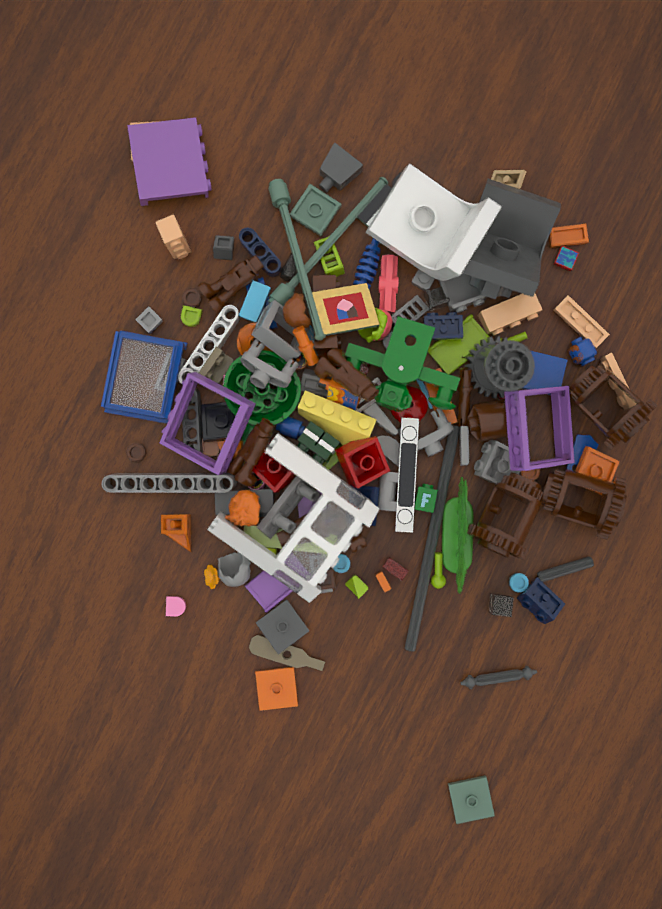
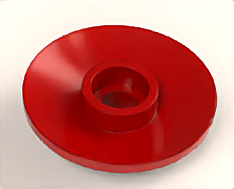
(419, 407)

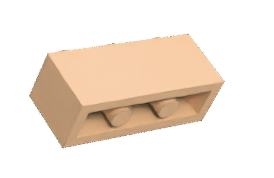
(173, 237)
(509, 313)

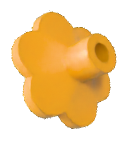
(211, 576)

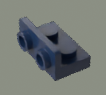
(446, 326)
(541, 601)

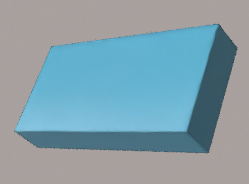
(254, 301)

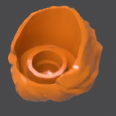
(244, 508)

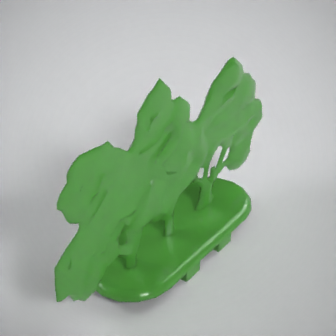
(456, 543)

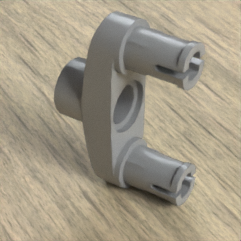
(263, 372)
(431, 442)

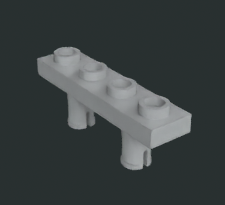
(278, 514)

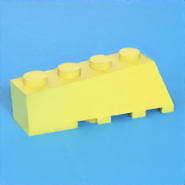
(336, 419)

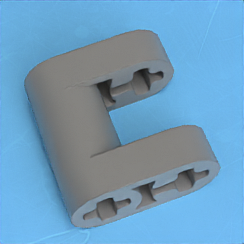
(387, 491)

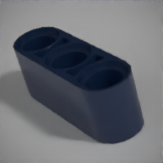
(256, 244)

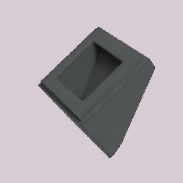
(223, 247)

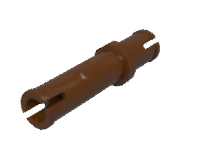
(464, 395)

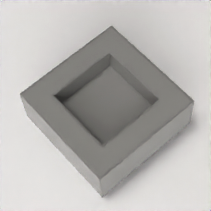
(422, 280)
(149, 320)

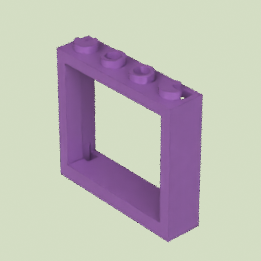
(518, 432)
(233, 438)

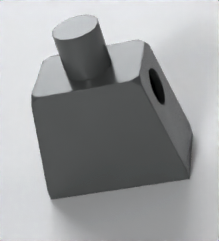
(339, 169)

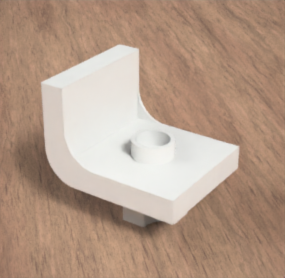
(431, 225)

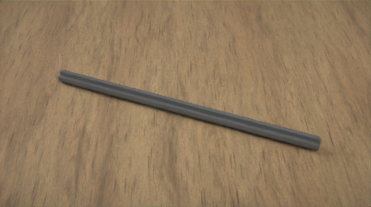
(432, 539)

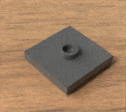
(282, 627)

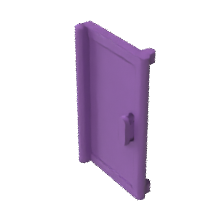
(267, 590)

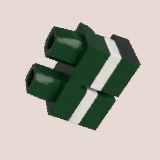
(318, 442)

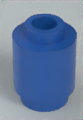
(291, 427)

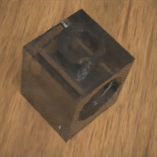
(501, 605)

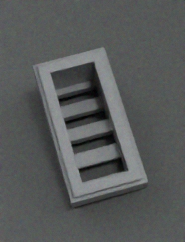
(405, 308)
(382, 420)

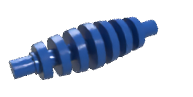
(367, 265)

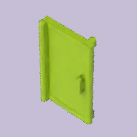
(450, 352)

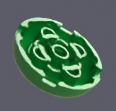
(282, 399)

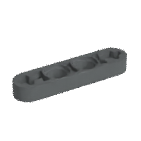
(194, 423)

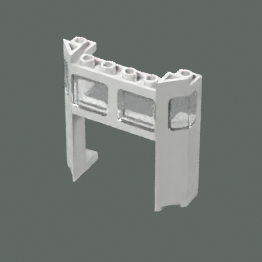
(318, 537)

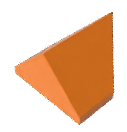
(177, 528)

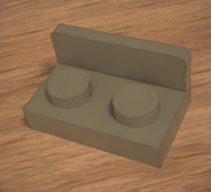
(216, 365)

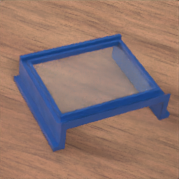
(142, 376)

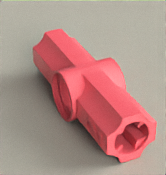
(388, 283)

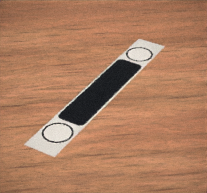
(407, 475)

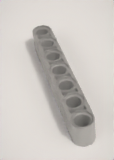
(160, 485)

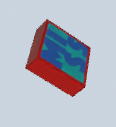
(566, 258)

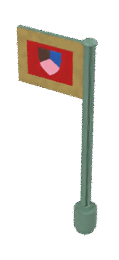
(332, 309)

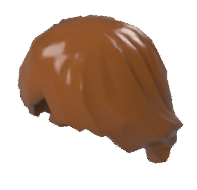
(294, 312)

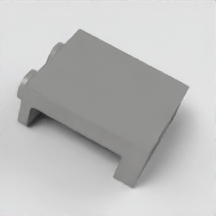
(461, 293)

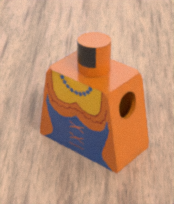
(339, 394)

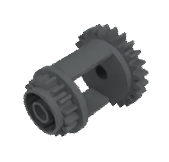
(500, 366)

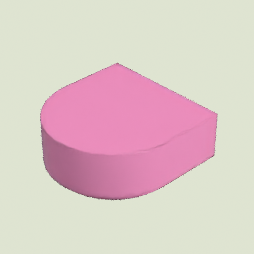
(175, 606)

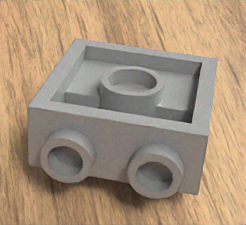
(494, 462)

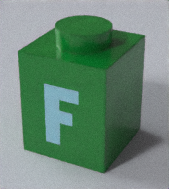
(425, 498)

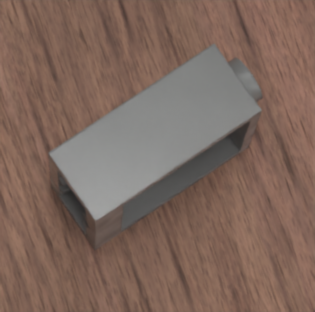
(262, 332)

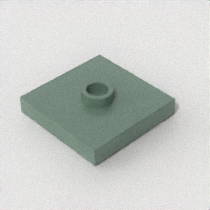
(315, 210)
(471, 799)

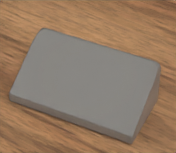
(310, 383)

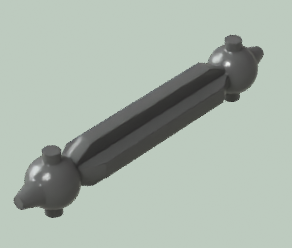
(498, 677)

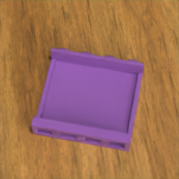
(168, 159)

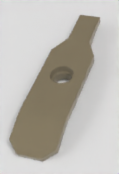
(299, 658)

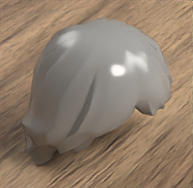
(234, 569)

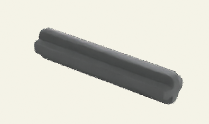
(565, 569)

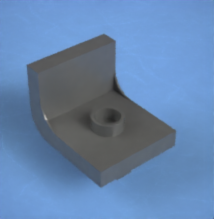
(514, 243)

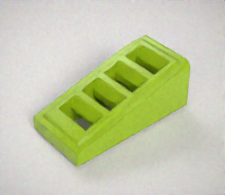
(335, 267)

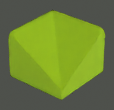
(356, 585)

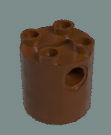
(488, 420)

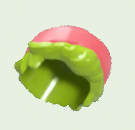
(379, 332)

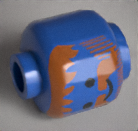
(582, 351)

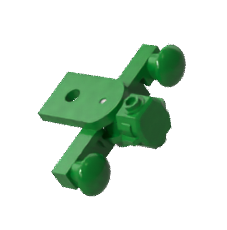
(405, 365)

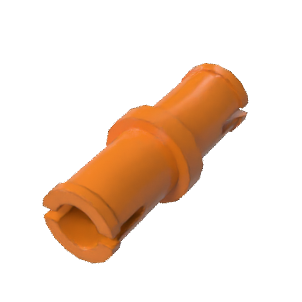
(305, 345)

